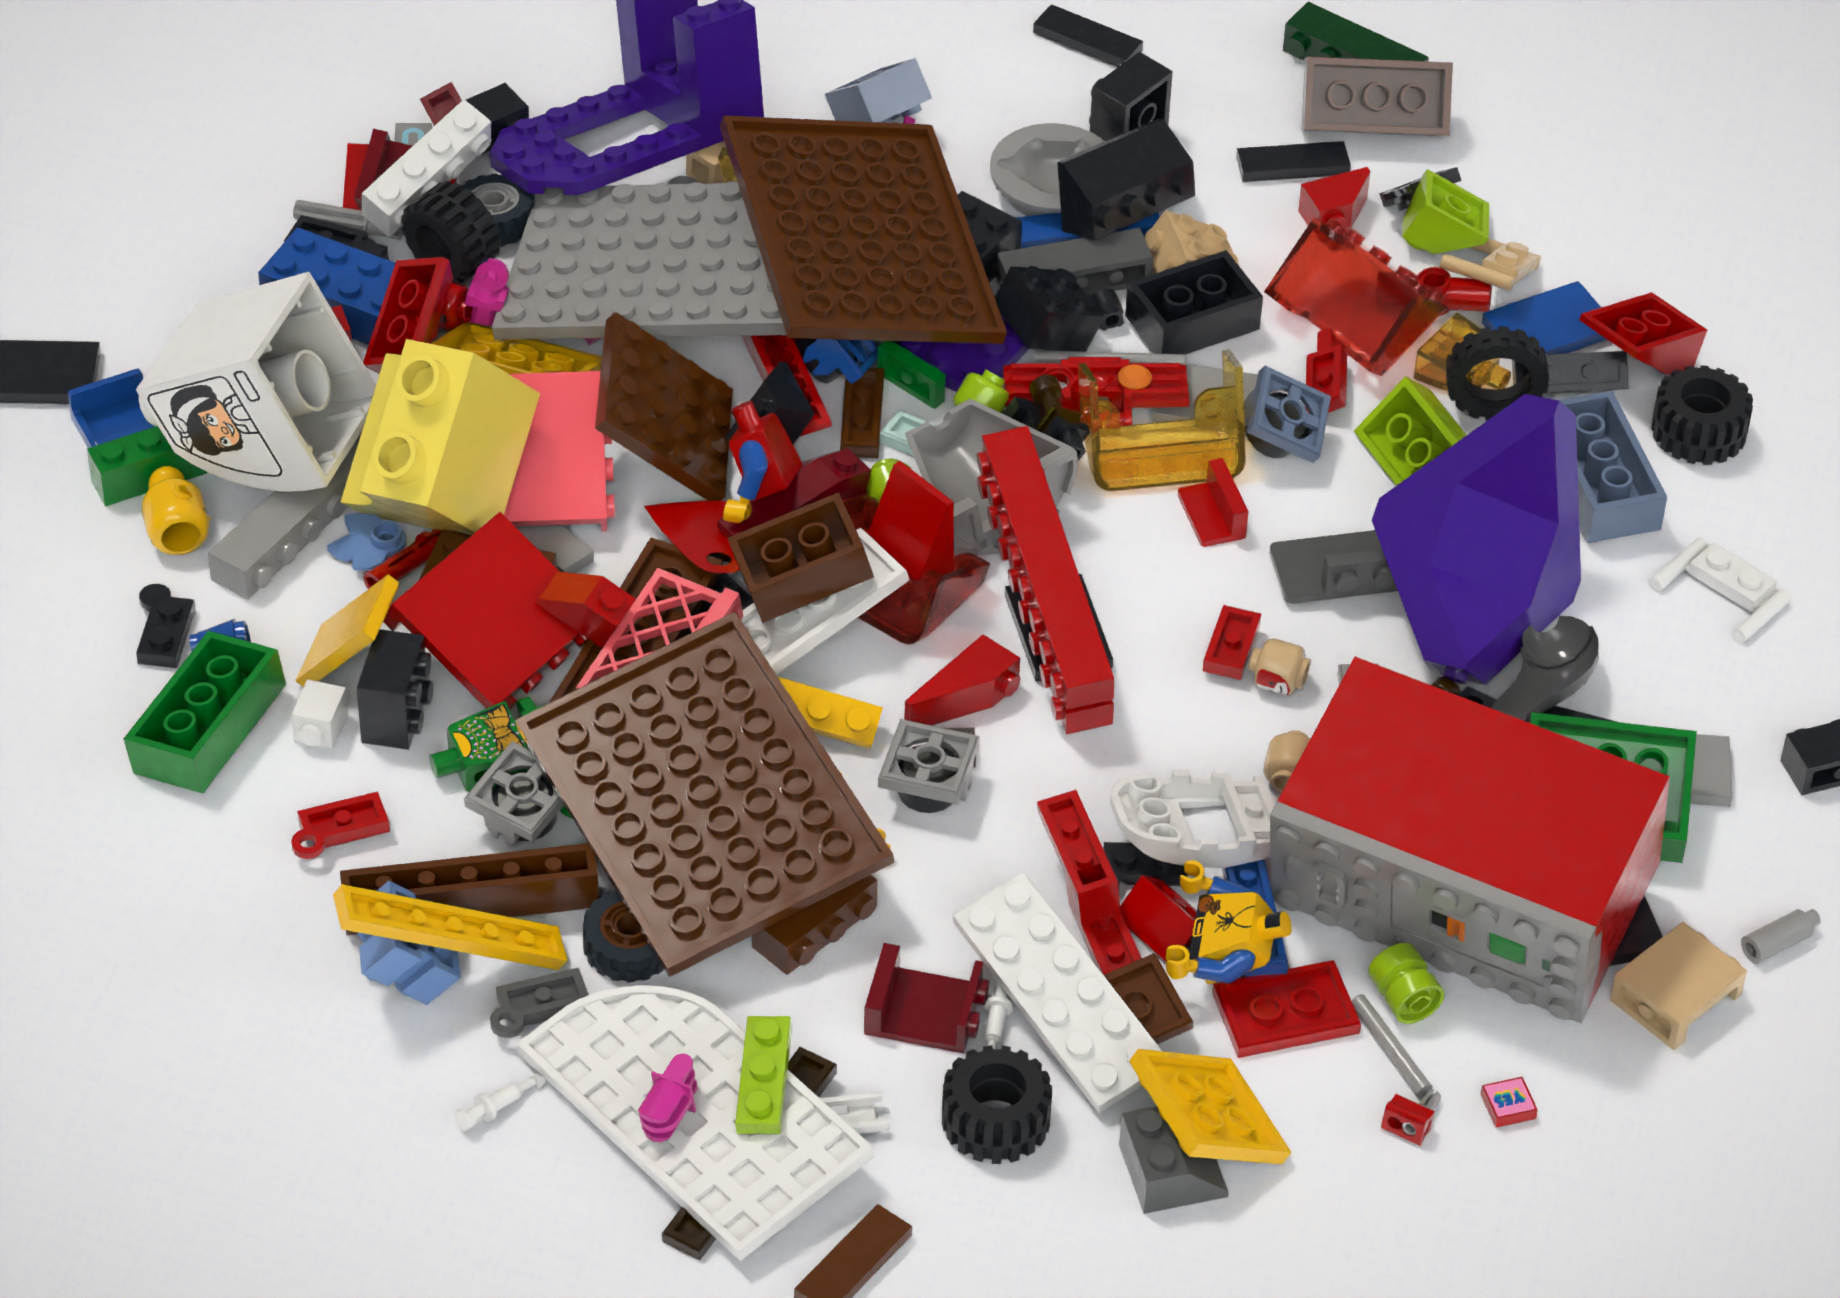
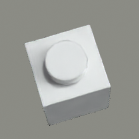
(319, 714)

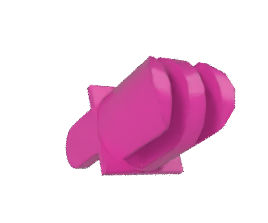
(669, 1099)

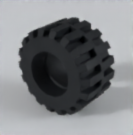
(452, 226)
(1702, 415)
(996, 1077)

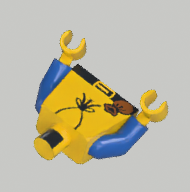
(1229, 932)

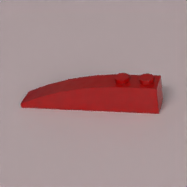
(768, 352)

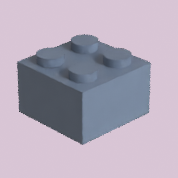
(881, 94)

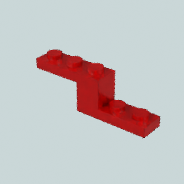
(1089, 881)

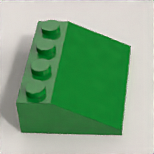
(1654, 747)

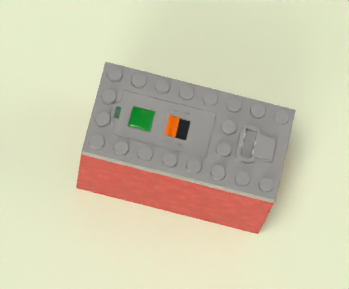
(1467, 838)

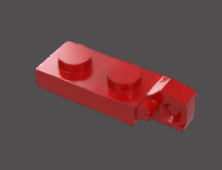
(1328, 369)

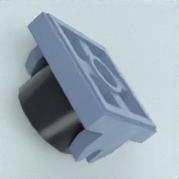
(1279, 421)

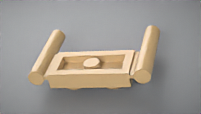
(1501, 268)

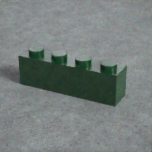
(1325, 34)

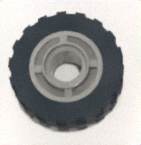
(505, 202)

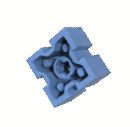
(414, 968)

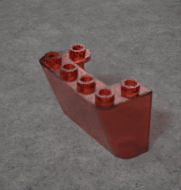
(1355, 293)

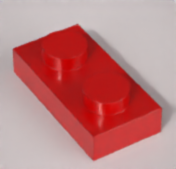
(1232, 642)

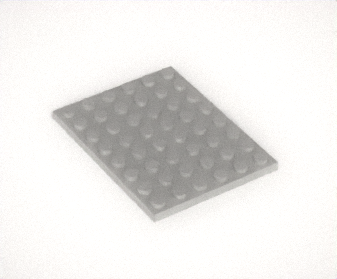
(655, 253)

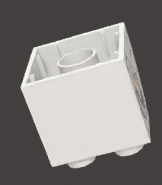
(261, 387)

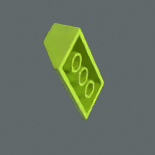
(1408, 430)

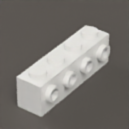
(432, 160)

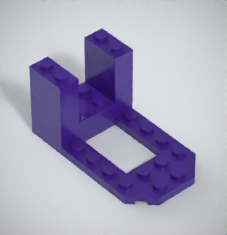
(678, 65)

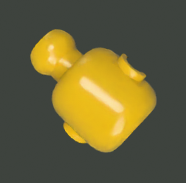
(174, 512)

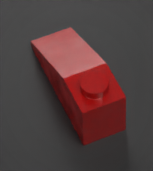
(966, 685)

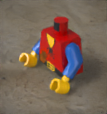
(763, 458)

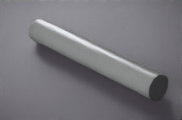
(1391, 1045)

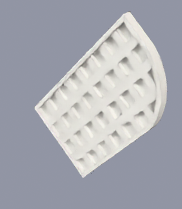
(732, 1183)

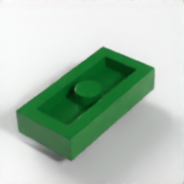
(912, 374)

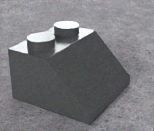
(1161, 1169)

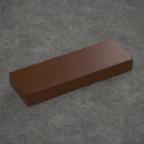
(863, 414)
(856, 1256)

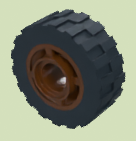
(611, 947)

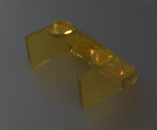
(1165, 450)

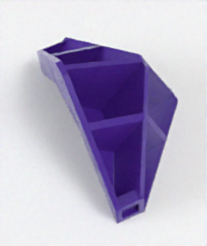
(1487, 538)

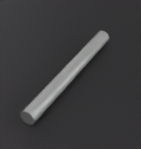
(1045, 356)

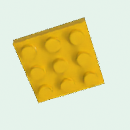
(1209, 1107)

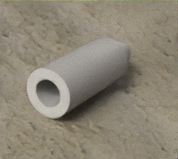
(1779, 935)

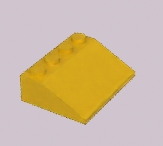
(518, 355)

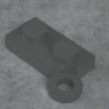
(535, 1000)

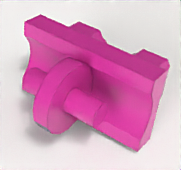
(488, 291)

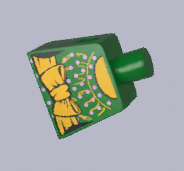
(476, 745)

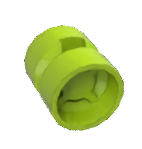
(1406, 983)

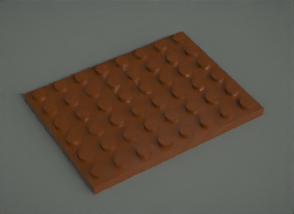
(861, 231)
(703, 793)

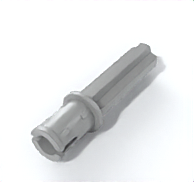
(340, 216)

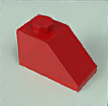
(1335, 197)
(586, 604)

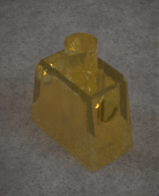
(1431, 358)

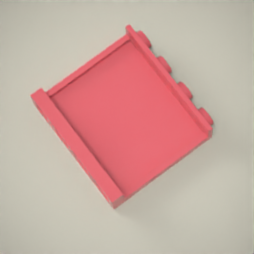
(564, 456)

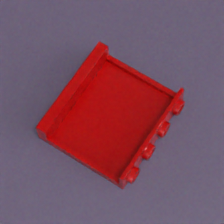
(485, 617)

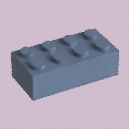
(1615, 478)

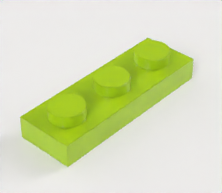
(763, 1075)

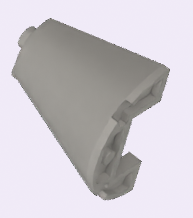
(950, 464)

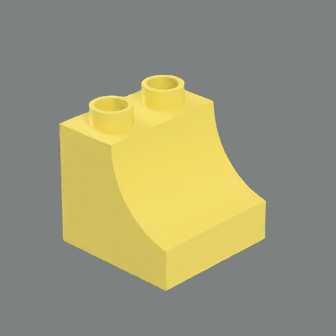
(440, 440)

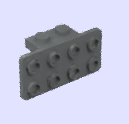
(1331, 567)

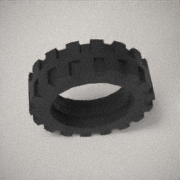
(1491, 345)

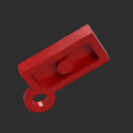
(339, 824)

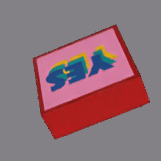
(1509, 1102)

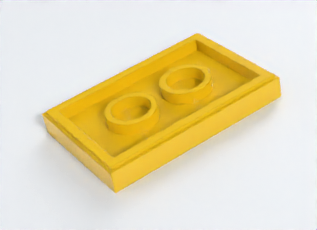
(348, 631)

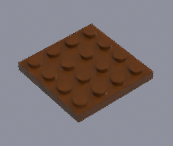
(664, 408)

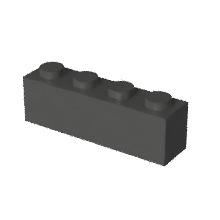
(1095, 263)

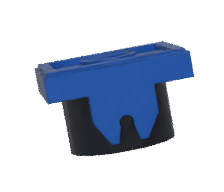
(833, 357)

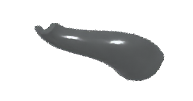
(1552, 667)

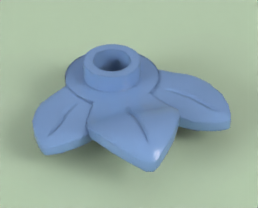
(368, 541)

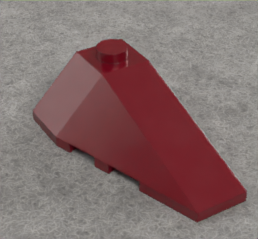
(815, 480)

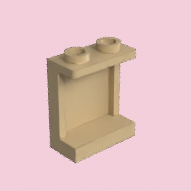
(1676, 983)

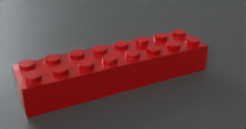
(1046, 581)

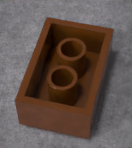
(800, 557)

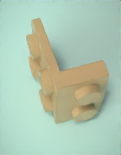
(1181, 240)

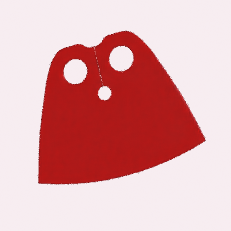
(695, 531)

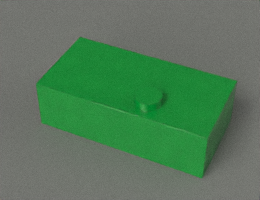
(205, 711)

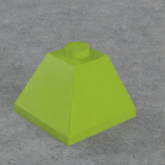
(1444, 217)

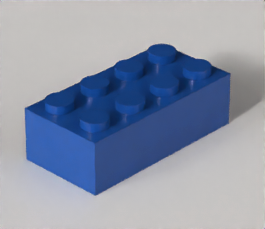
(340, 271)

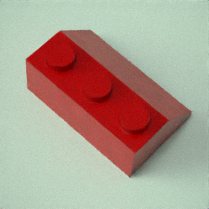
(410, 307)

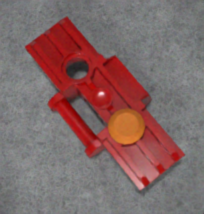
(1123, 383)

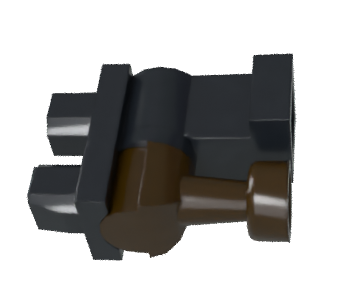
(1048, 414)

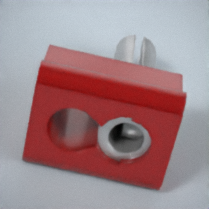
(1409, 1118)

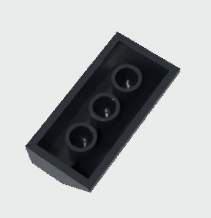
(1124, 180)

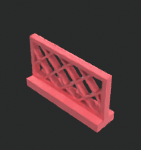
(722, 605)

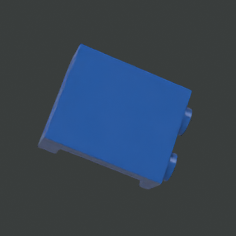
(108, 408)

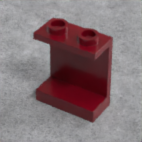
(923, 1005)

